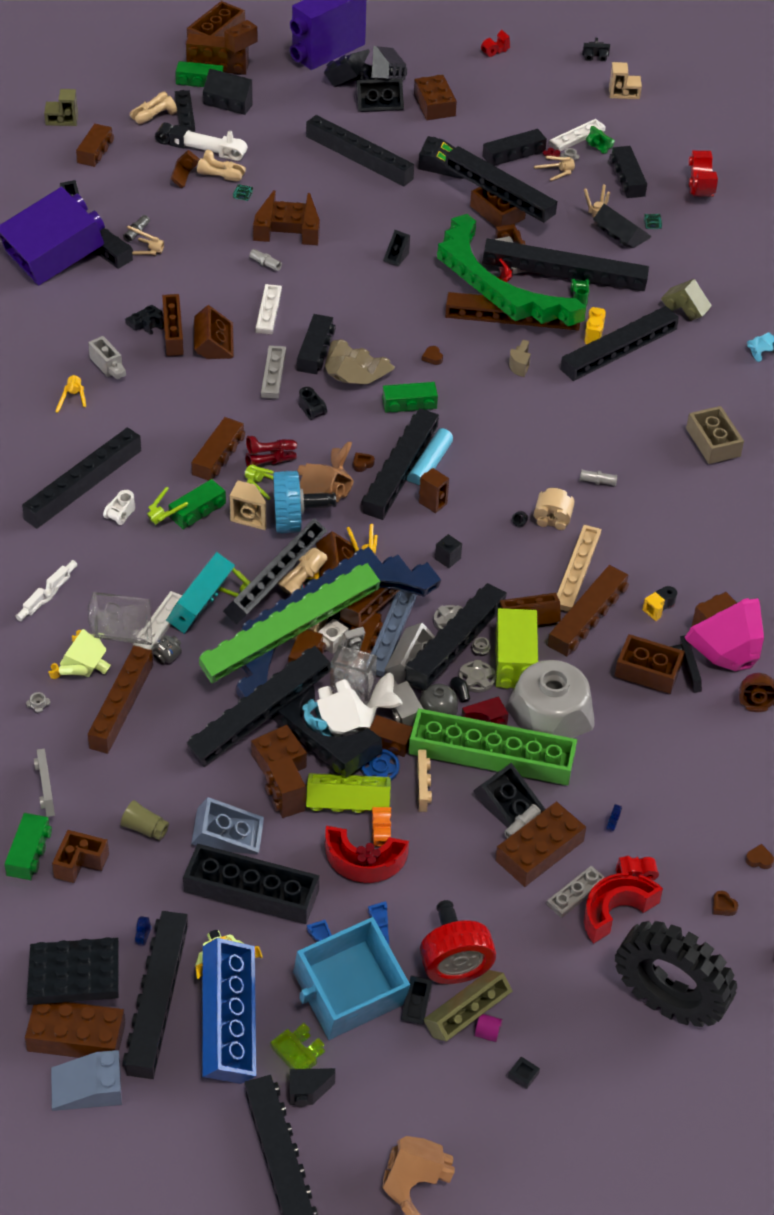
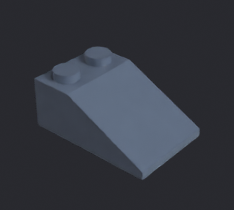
(227, 827)
(87, 1082)

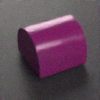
(488, 1027)

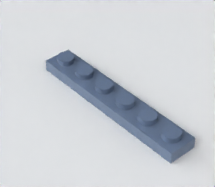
(392, 629)

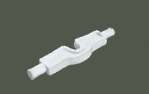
(42, 596)

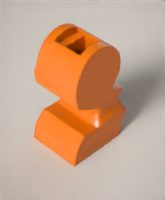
(381, 825)

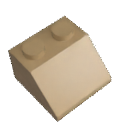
(247, 505)

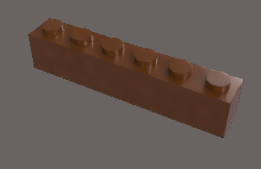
(588, 610)
(120, 699)

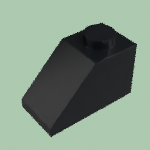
(310, 1085)

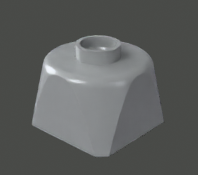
(552, 700)

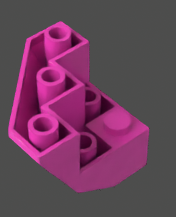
(731, 636)

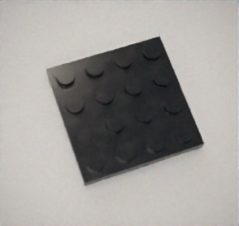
(73, 971)

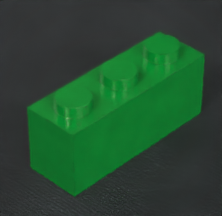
(194, 73)
(410, 397)
(200, 503)
(28, 846)

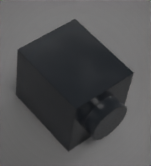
(448, 551)

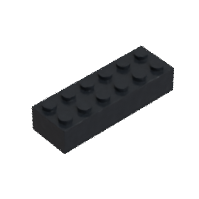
(251, 883)

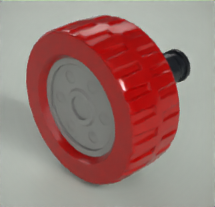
(457, 948)

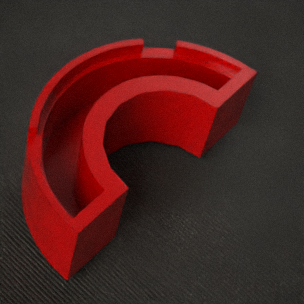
(702, 181)
(343, 857)
(617, 891)

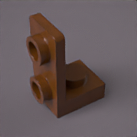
(183, 167)
(509, 230)

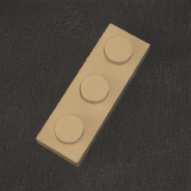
(424, 781)

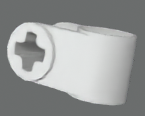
(120, 507)

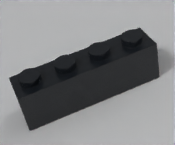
(514, 147)
(628, 172)
(114, 249)
(315, 344)

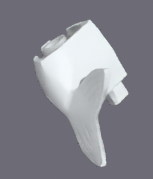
(347, 713)

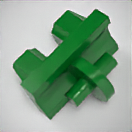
(599, 140)

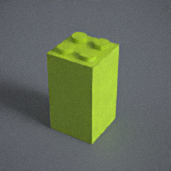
(514, 644)

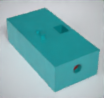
(200, 592)

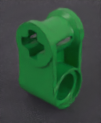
(580, 290)

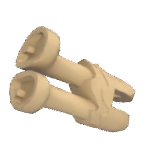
(148, 110)
(228, 170)
(308, 566)

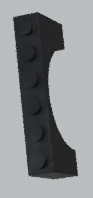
(343, 753)

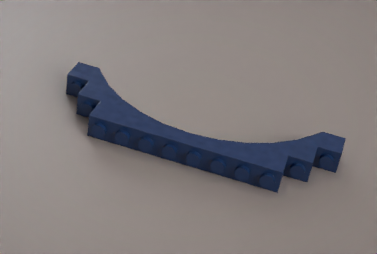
(392, 575)

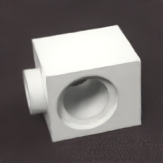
(333, 635)

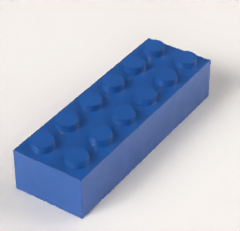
(229, 1011)

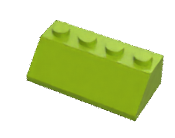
(343, 793)

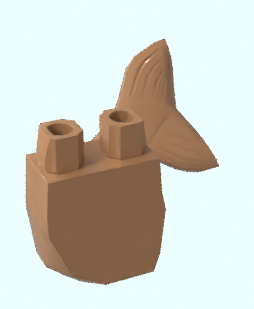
(327, 479)
(415, 1162)

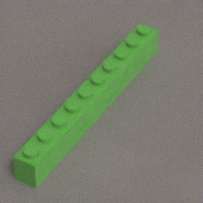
(288, 623)

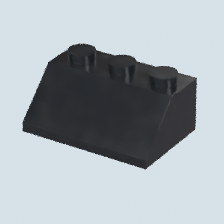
(387, 64)
(228, 92)
(379, 95)
(620, 227)

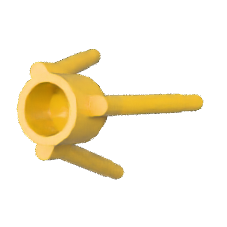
(73, 386)
(372, 542)

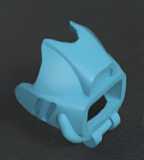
(761, 344)
(316, 724)

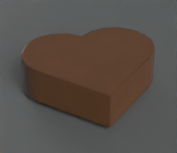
(433, 355)
(363, 461)
(760, 857)
(724, 904)

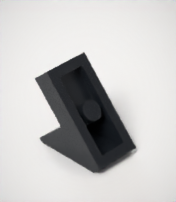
(417, 999)

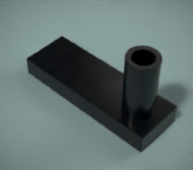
(690, 663)

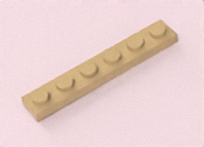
(578, 567)

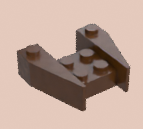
(287, 218)

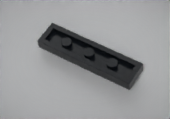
(185, 109)

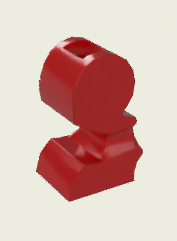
(491, 47)
(635, 866)

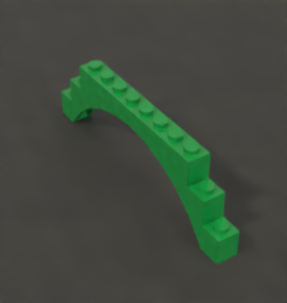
(513, 301)

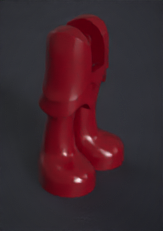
(277, 451)

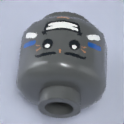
(167, 649)

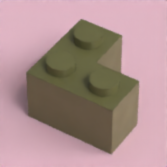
(62, 112)
(689, 297)

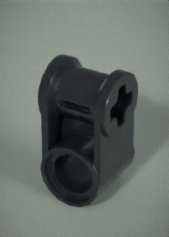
(311, 403)

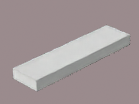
(575, 135)
(268, 309)
(158, 620)

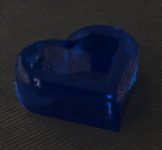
(614, 817)
(143, 929)

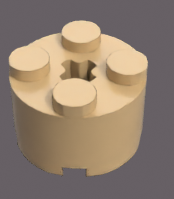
(554, 508)

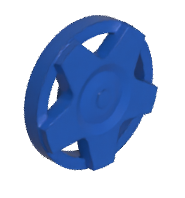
(381, 766)

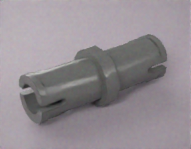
(139, 224)

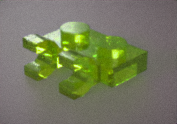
(293, 1052)

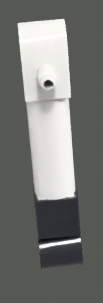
(181, 137)

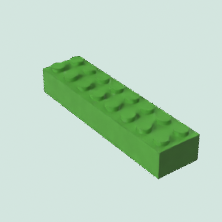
(493, 746)

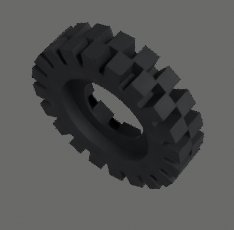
(714, 982)

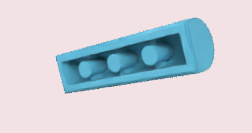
(431, 455)

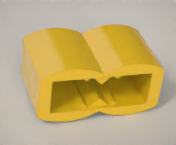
(594, 324)

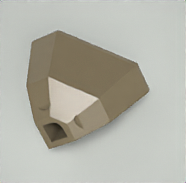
(355, 365)

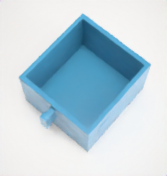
(350, 978)

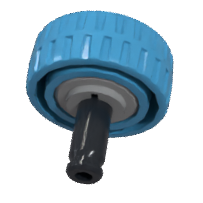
(291, 501)

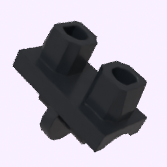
(596, 49)

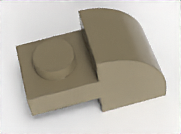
(520, 359)

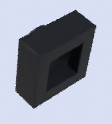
(524, 1072)

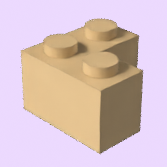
(621, 84)

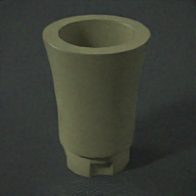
(144, 821)

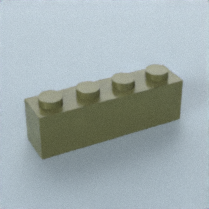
(467, 1005)

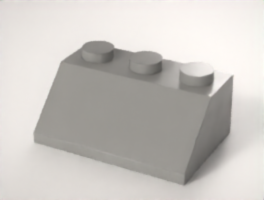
(410, 643)

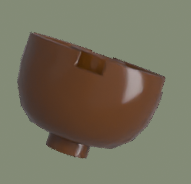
(757, 692)

